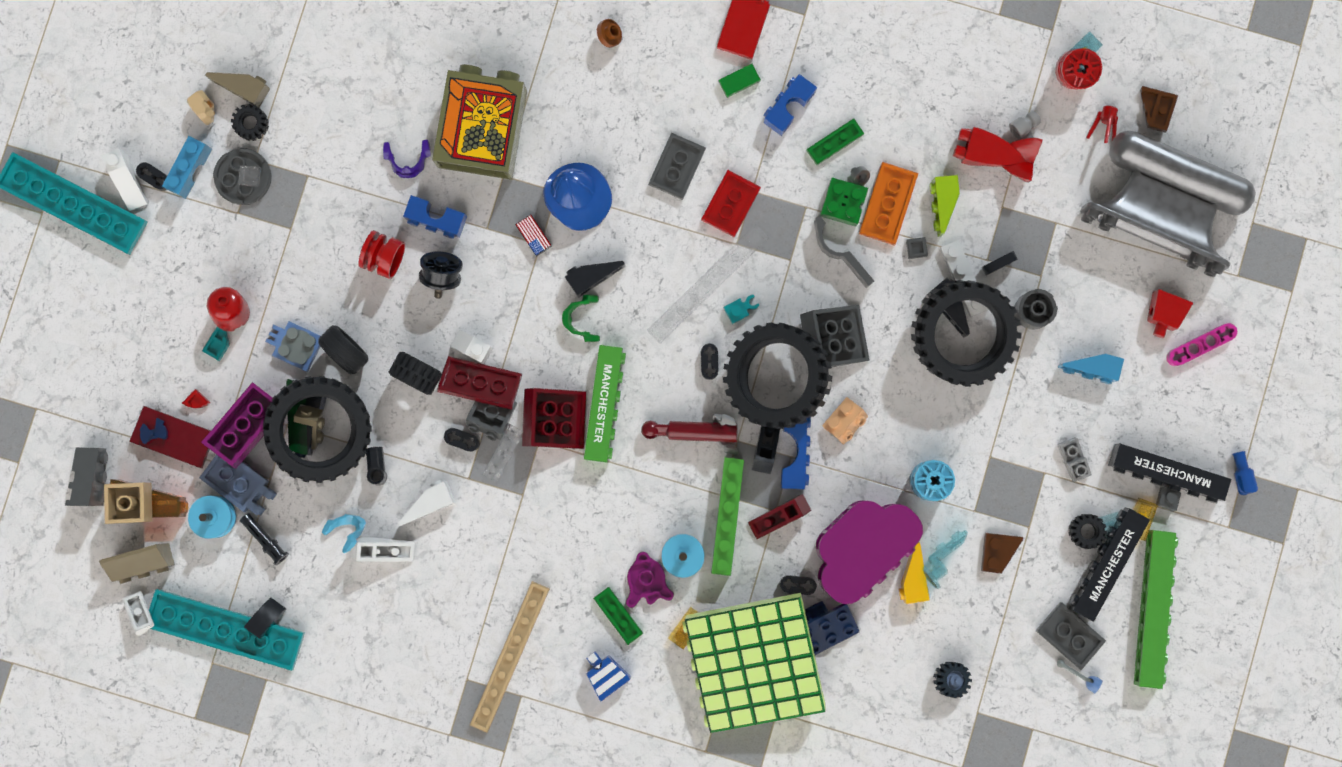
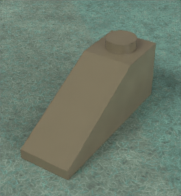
(243, 85)

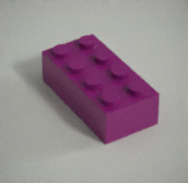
(240, 427)

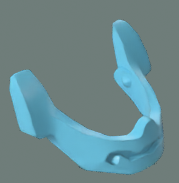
(347, 519)

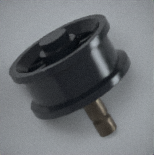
(440, 271)

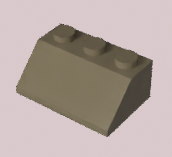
(138, 563)

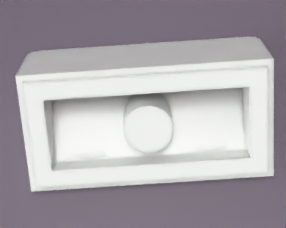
(138, 613)

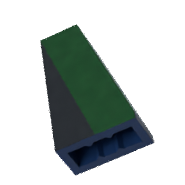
(300, 434)

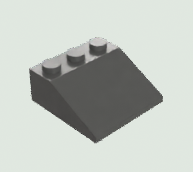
(839, 332)

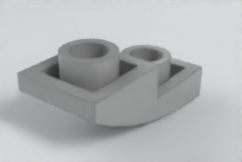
(1074, 459)

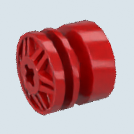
(1070, 61)
(380, 253)

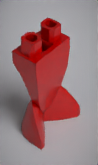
(991, 150)

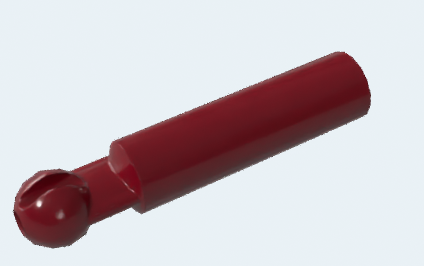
(691, 431)

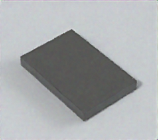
(677, 166)
(1070, 635)

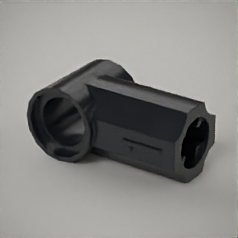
(375, 463)

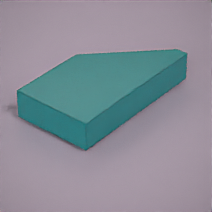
(217, 344)

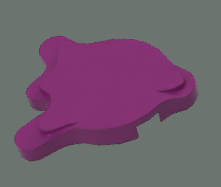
(647, 580)

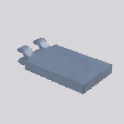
(239, 485)

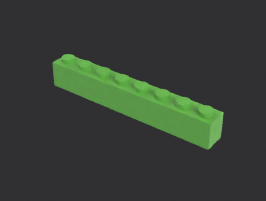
(1155, 609)

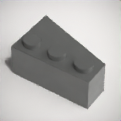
(88, 477)

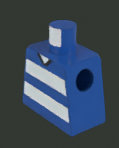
(605, 675)

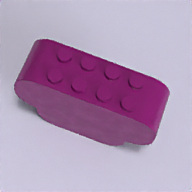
(864, 547)

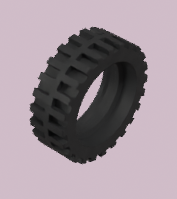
(1005, 334)
(739, 367)
(310, 470)

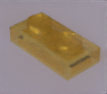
(677, 635)

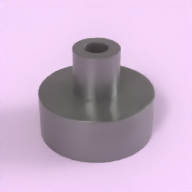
(859, 175)

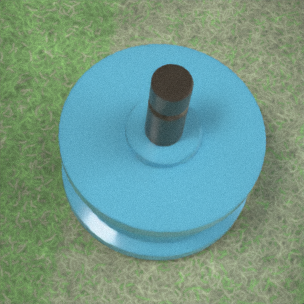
(212, 517)
(682, 555)

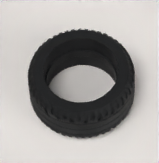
(343, 349)

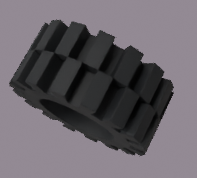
(244, 112)
(1099, 528)

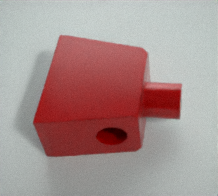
(1167, 312)

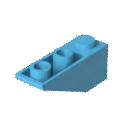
(1103, 366)

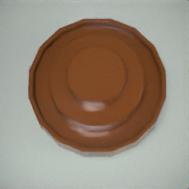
(609, 33)

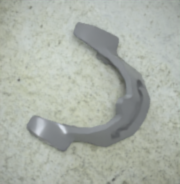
(725, 419)

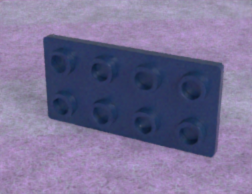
(829, 627)

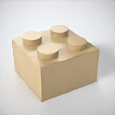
(128, 503)

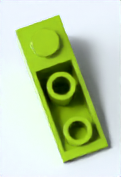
(945, 195)

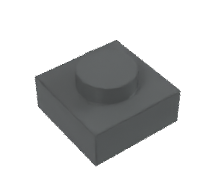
(1168, 498)

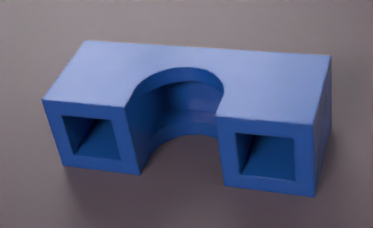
(799, 91)
(450, 223)

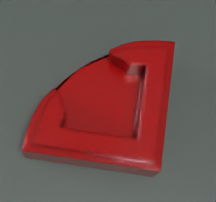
(196, 400)

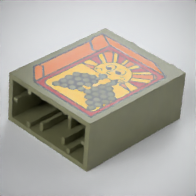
(480, 122)

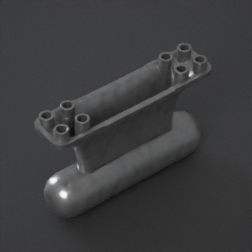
(1171, 199)

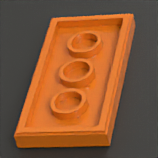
(888, 203)

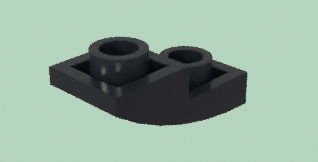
(265, 617)

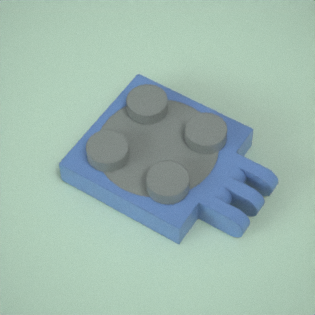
(295, 345)

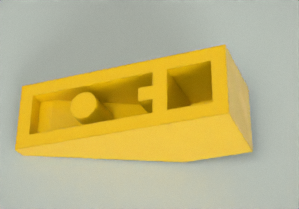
(914, 582)

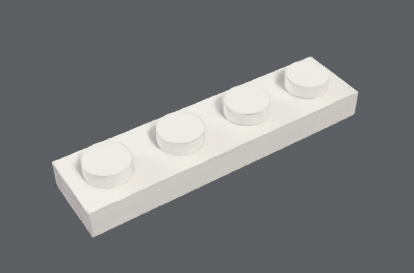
(961, 270)

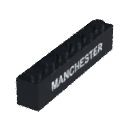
(1169, 472)
(1109, 563)

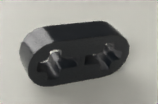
(151, 179)
(999, 263)
(714, 361)
(460, 444)
(799, 580)

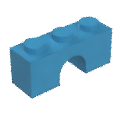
(190, 157)

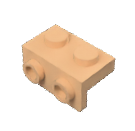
(845, 420)

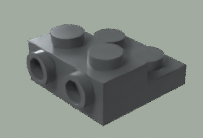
(489, 419)

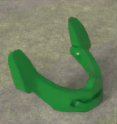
(567, 319)

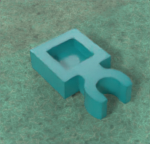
(738, 310)

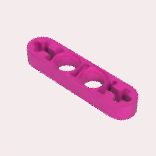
(1201, 343)

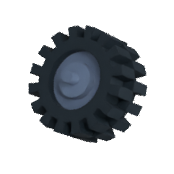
(952, 679)

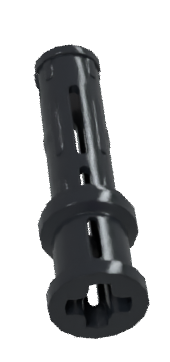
(269, 545)

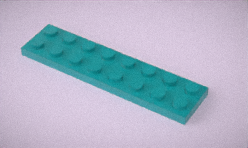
(71, 203)
(223, 630)

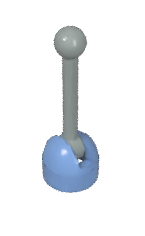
(1092, 683)

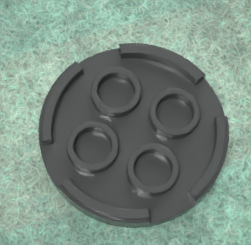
(227, 176)

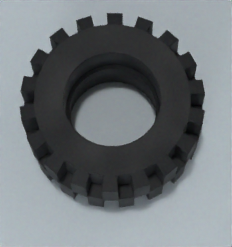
(415, 373)

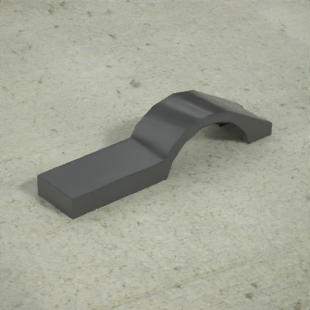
(847, 257)

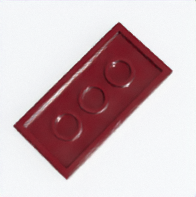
(479, 382)
(182, 441)

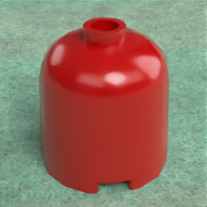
(227, 308)

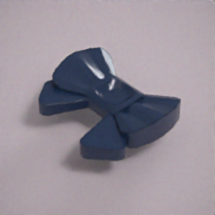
(159, 432)

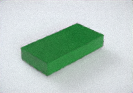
(739, 80)

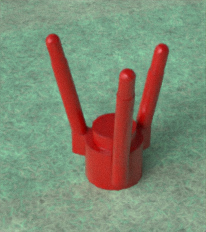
(1108, 117)

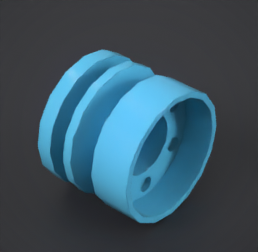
(921, 480)

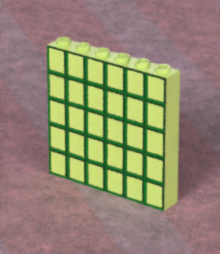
(754, 663)

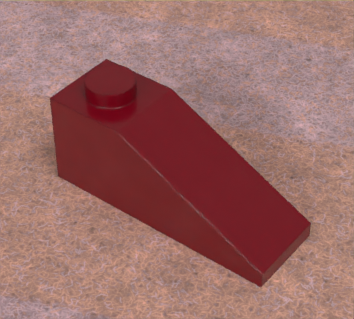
(779, 516)

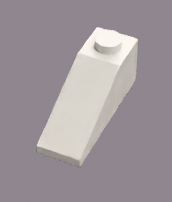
(125, 178)
(430, 501)
(381, 549)

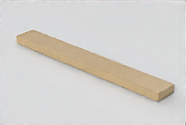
(509, 656)

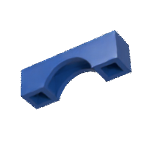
(795, 474)

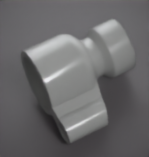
(1022, 126)

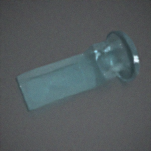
(938, 569)

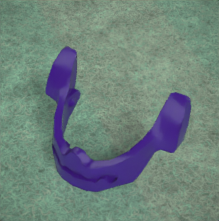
(407, 172)

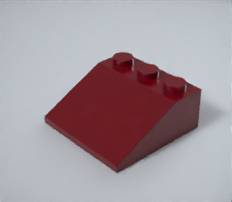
(554, 418)

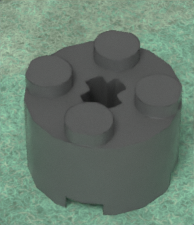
(1045, 305)

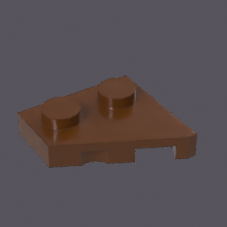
(1158, 108)
(998, 551)

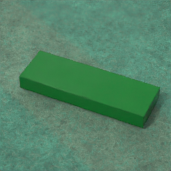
(835, 141)
(618, 615)

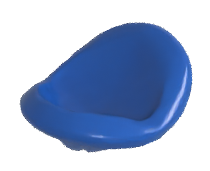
(578, 196)

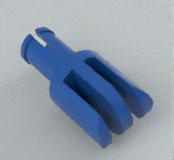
(1244, 475)

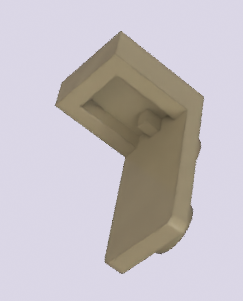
(312, 417)

